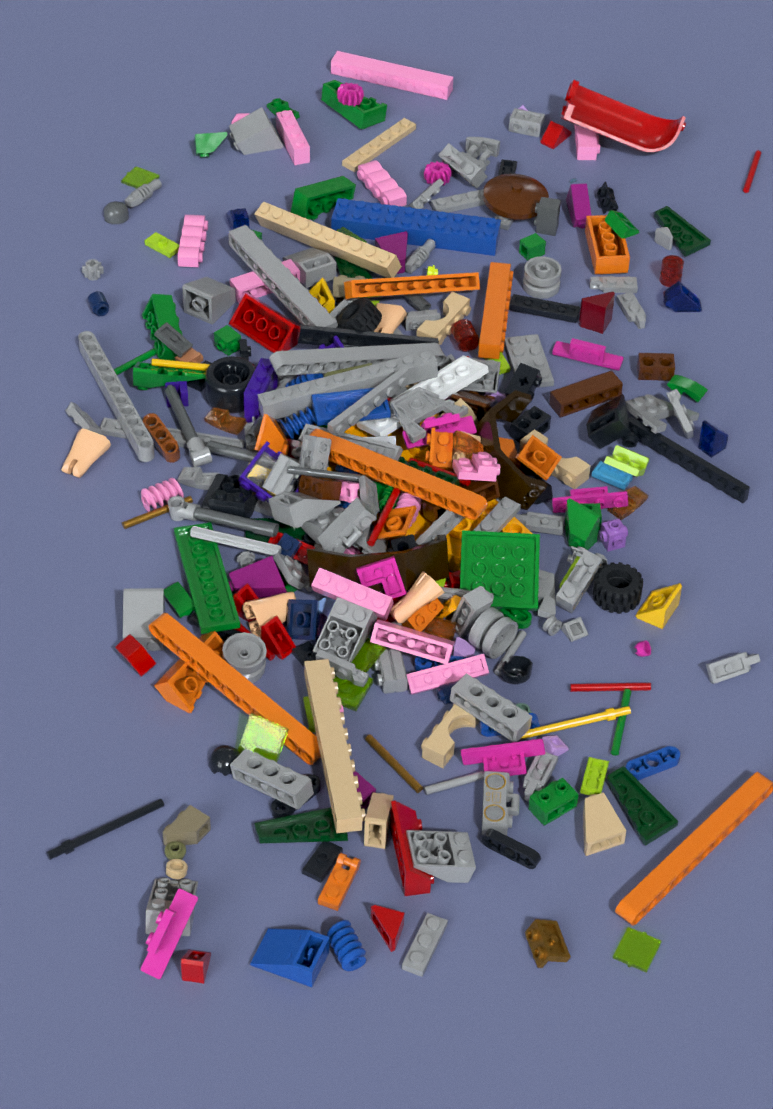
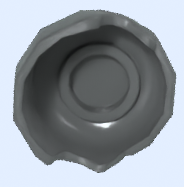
(116, 212)

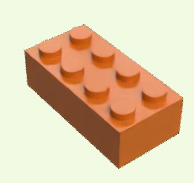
(606, 248)

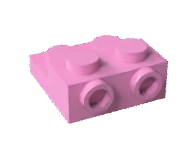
(481, 467)

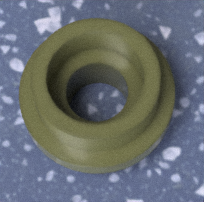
(176, 845)

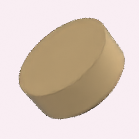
(176, 869)

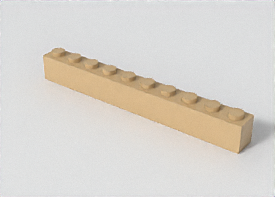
(328, 240)
(333, 747)

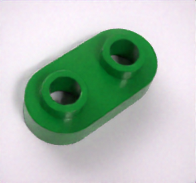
(521, 617)

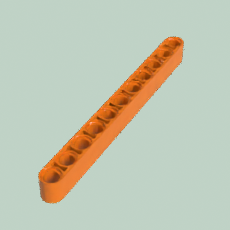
(404, 477)
(233, 684)
(694, 849)

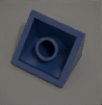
(303, 619)

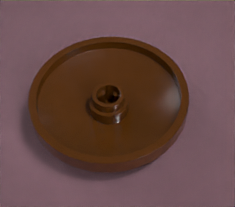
(514, 196)

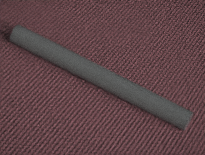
(323, 473)

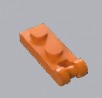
(339, 882)

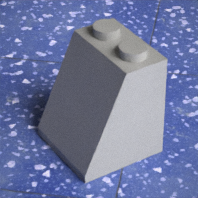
(255, 133)
(207, 299)
(140, 610)

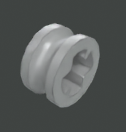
(552, 625)

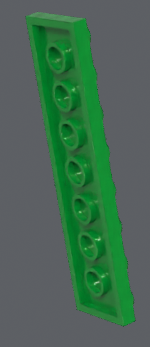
(206, 581)

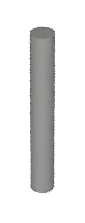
(511, 651)
(454, 783)

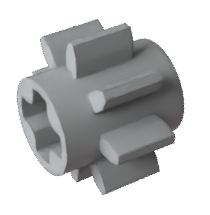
(92, 269)

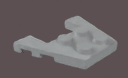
(418, 406)
(652, 410)
(546, 594)

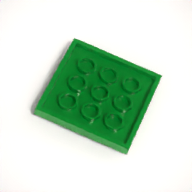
(503, 565)

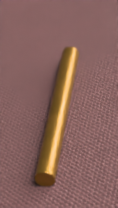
(149, 515)
(394, 763)

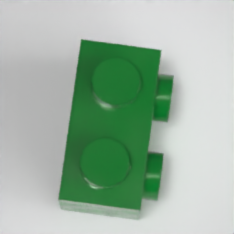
(553, 801)

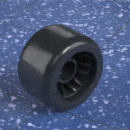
(227, 381)

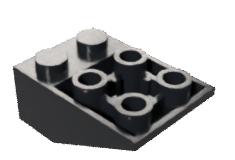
(608, 422)
(233, 498)

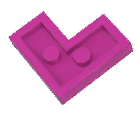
(385, 572)

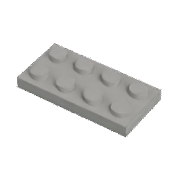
(529, 351)

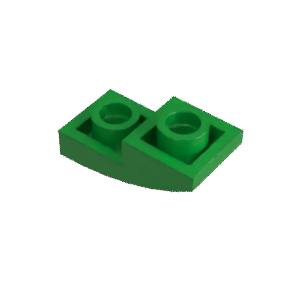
(279, 105)
(688, 386)
(179, 599)

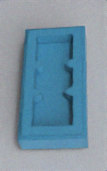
(612, 475)

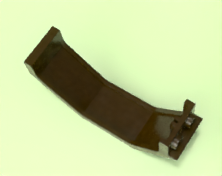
(511, 480)
(429, 557)

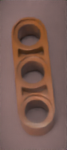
(165, 444)

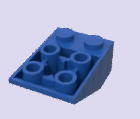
(292, 954)

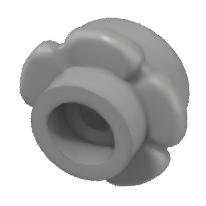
(246, 558)

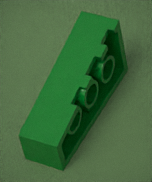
(362, 115)
(321, 197)
(158, 312)

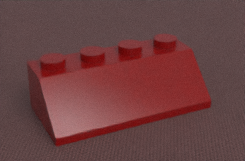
(265, 325)
(413, 880)

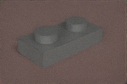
(173, 339)

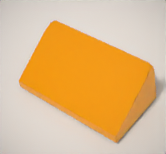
(449, 606)

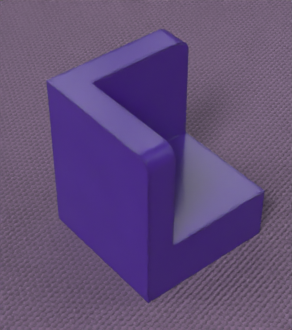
(181, 387)

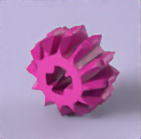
(350, 94)
(437, 170)

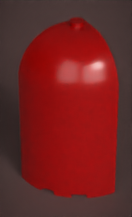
(619, 120)

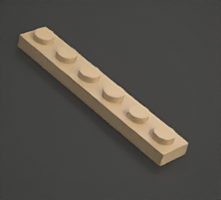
(379, 144)

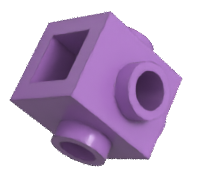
(613, 534)

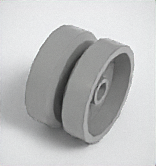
(542, 277)
(493, 633)
(246, 654)

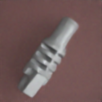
(142, 193)
(419, 256)

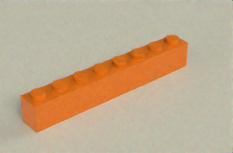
(411, 285)
(495, 311)

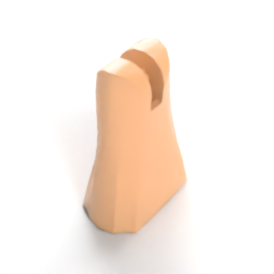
(391, 317)
(84, 452)
(419, 595)
(265, 609)

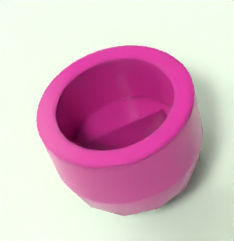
(643, 648)

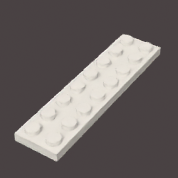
(449, 381)

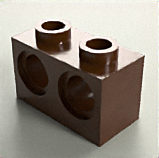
(655, 366)
(320, 487)

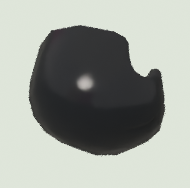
(517, 670)
(222, 758)

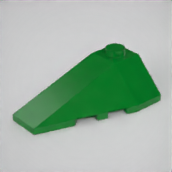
(150, 376)

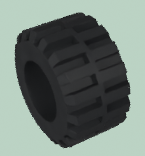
(360, 316)
(617, 587)

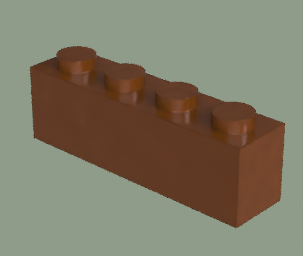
(585, 394)
(487, 489)

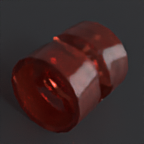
(671, 270)
(465, 335)

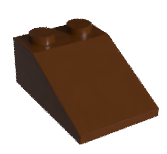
(478, 403)

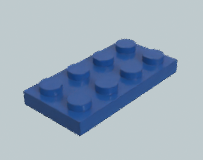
(330, 405)

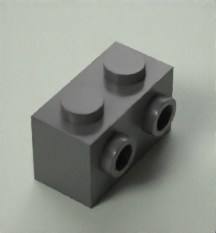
(548, 216)

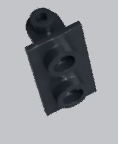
(607, 198)

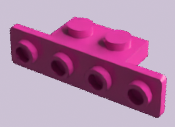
(588, 353)
(446, 423)
(592, 495)
(504, 757)
(167, 935)

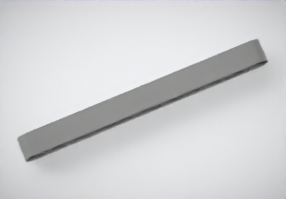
(331, 359)
(116, 396)

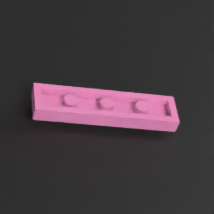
(446, 673)

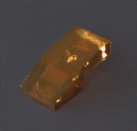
(222, 420)
(466, 444)
(635, 499)

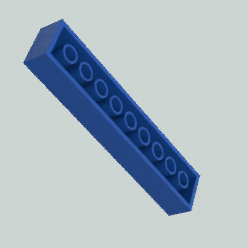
(448, 230)

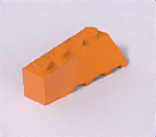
(183, 684)

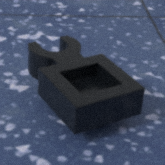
(245, 351)

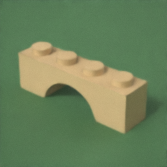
(454, 309)
(568, 470)
(440, 746)

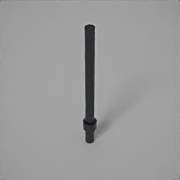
(69, 845)

